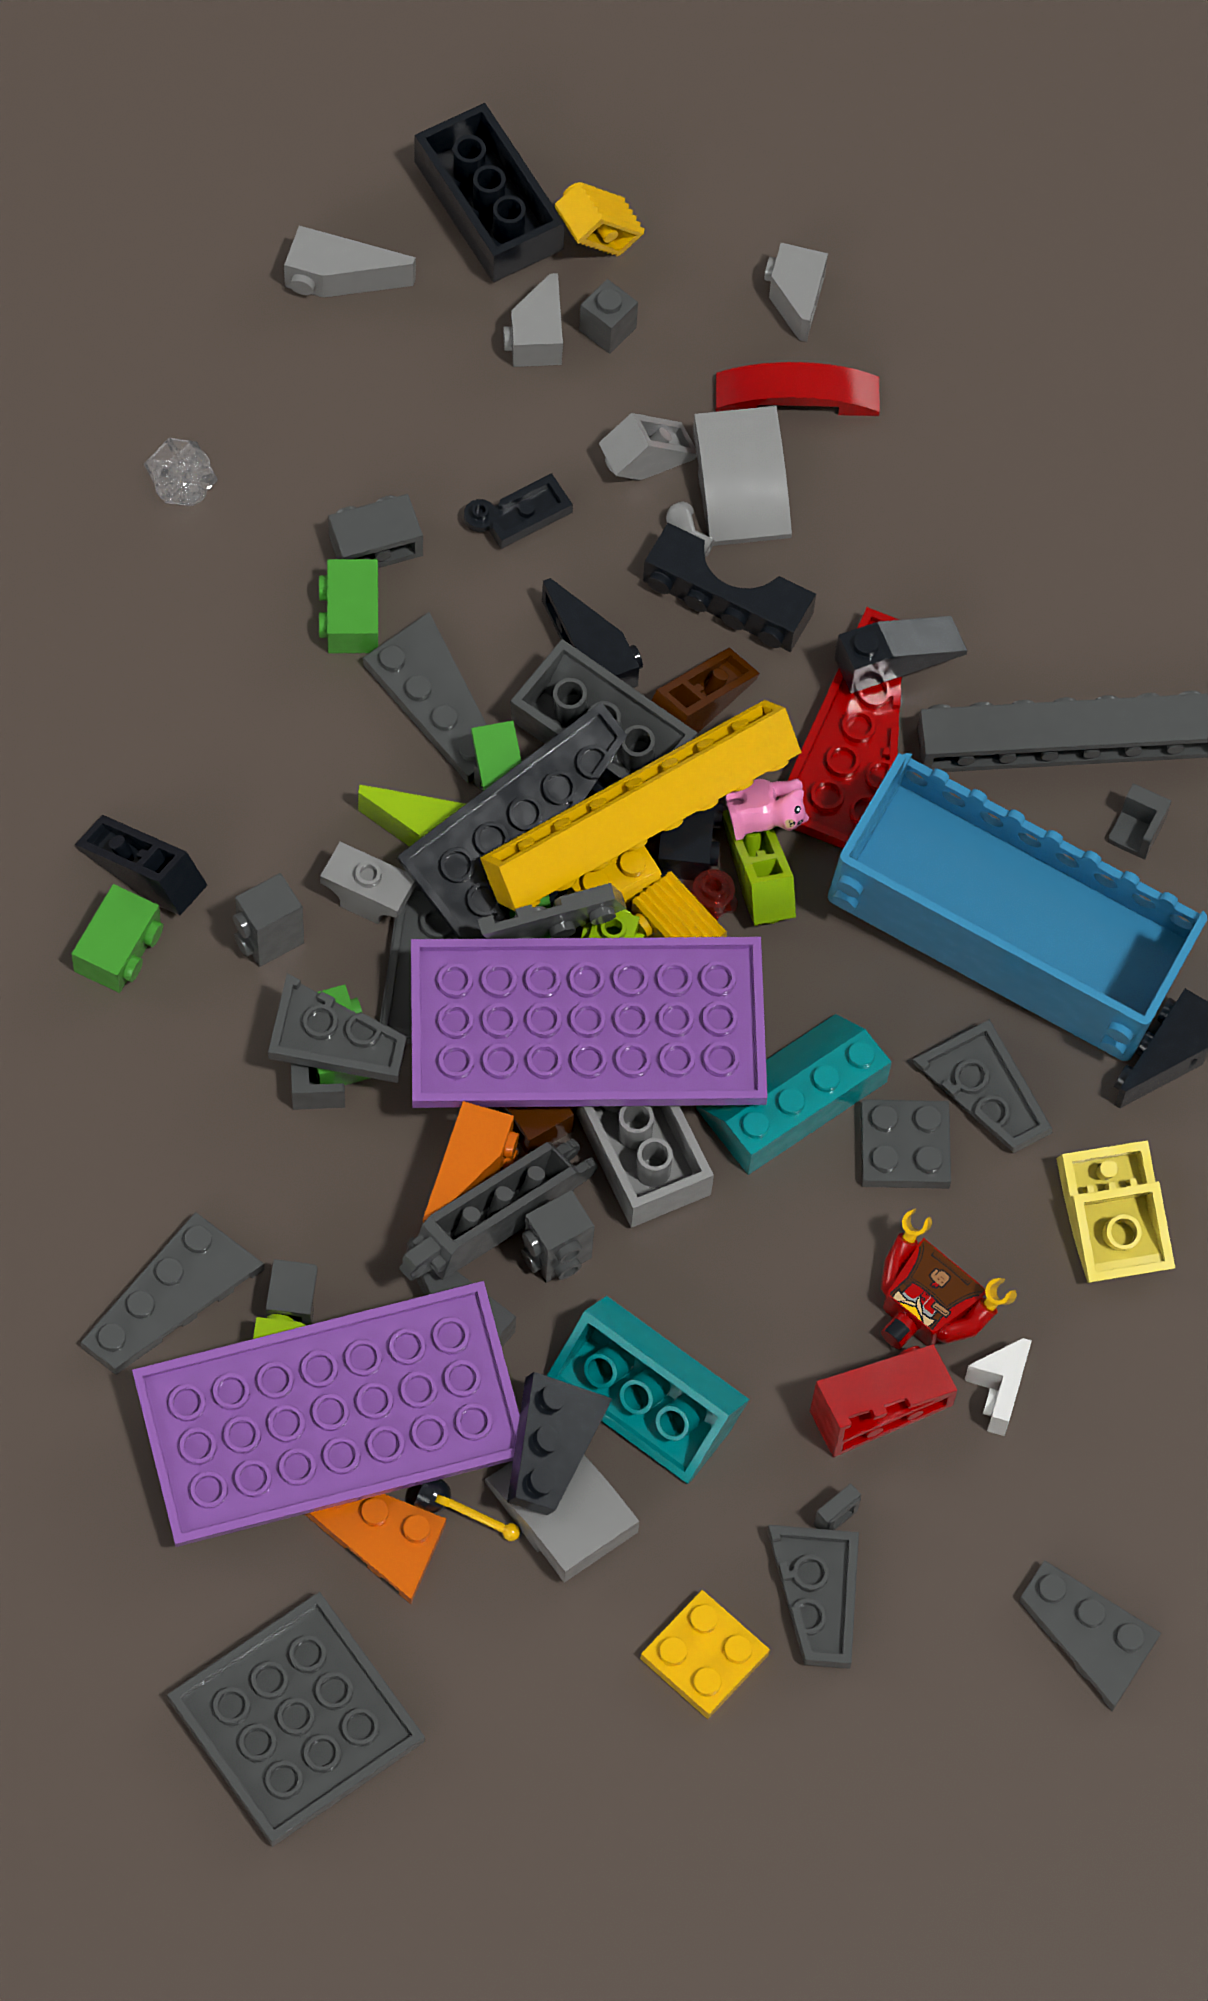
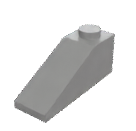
(340, 266)

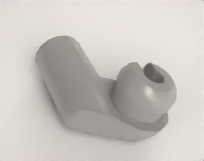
(681, 516)

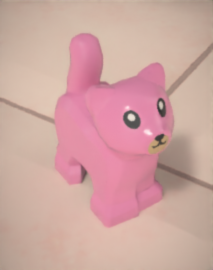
(759, 810)

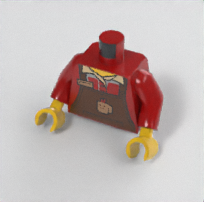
(932, 1294)

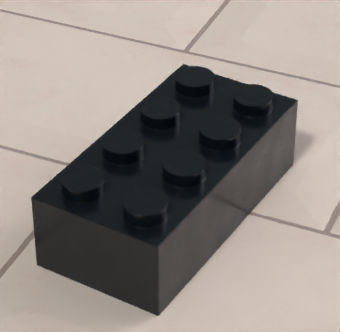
(489, 192)

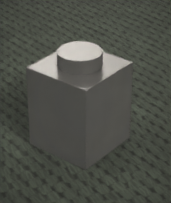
(608, 316)

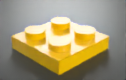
(705, 1654)

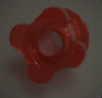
(716, 903)

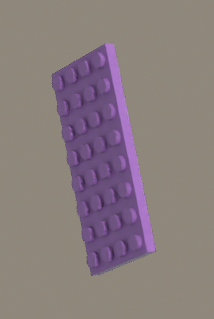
(588, 1022)
(329, 1413)

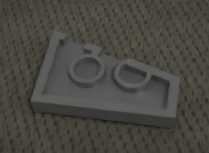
(328, 1036)

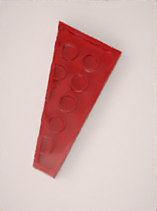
(848, 753)

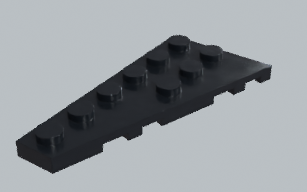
(543, 785)

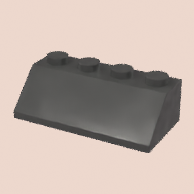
(573, 684)

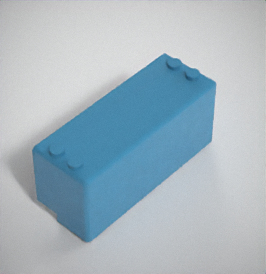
(1014, 907)

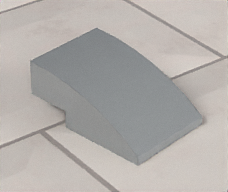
(742, 475)
(583, 1527)

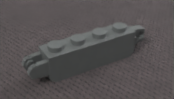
(494, 1210)

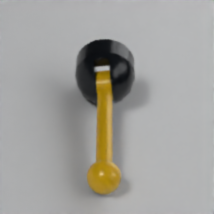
(437, 1496)

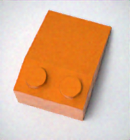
(476, 1151)

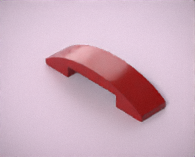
(798, 385)

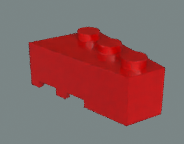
(881, 1398)

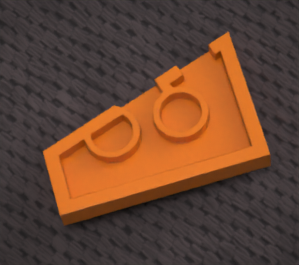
(387, 1536)

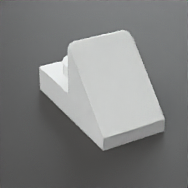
(1001, 1374)

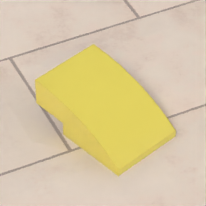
(1116, 1211)

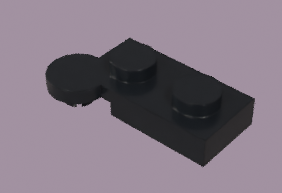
(520, 512)

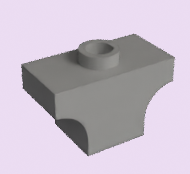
(367, 883)

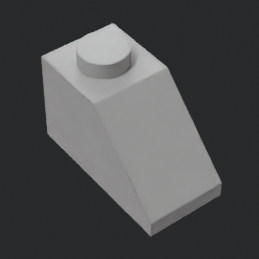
(796, 285)
(536, 327)
(646, 446)

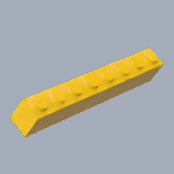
(641, 806)

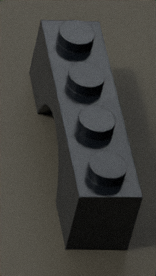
(771, 612)

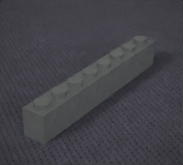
(1064, 732)

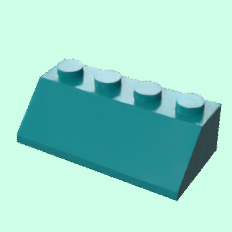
(805, 1090)
(657, 1391)

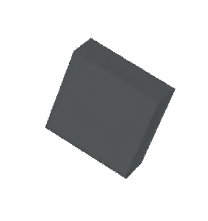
(838, 1509)

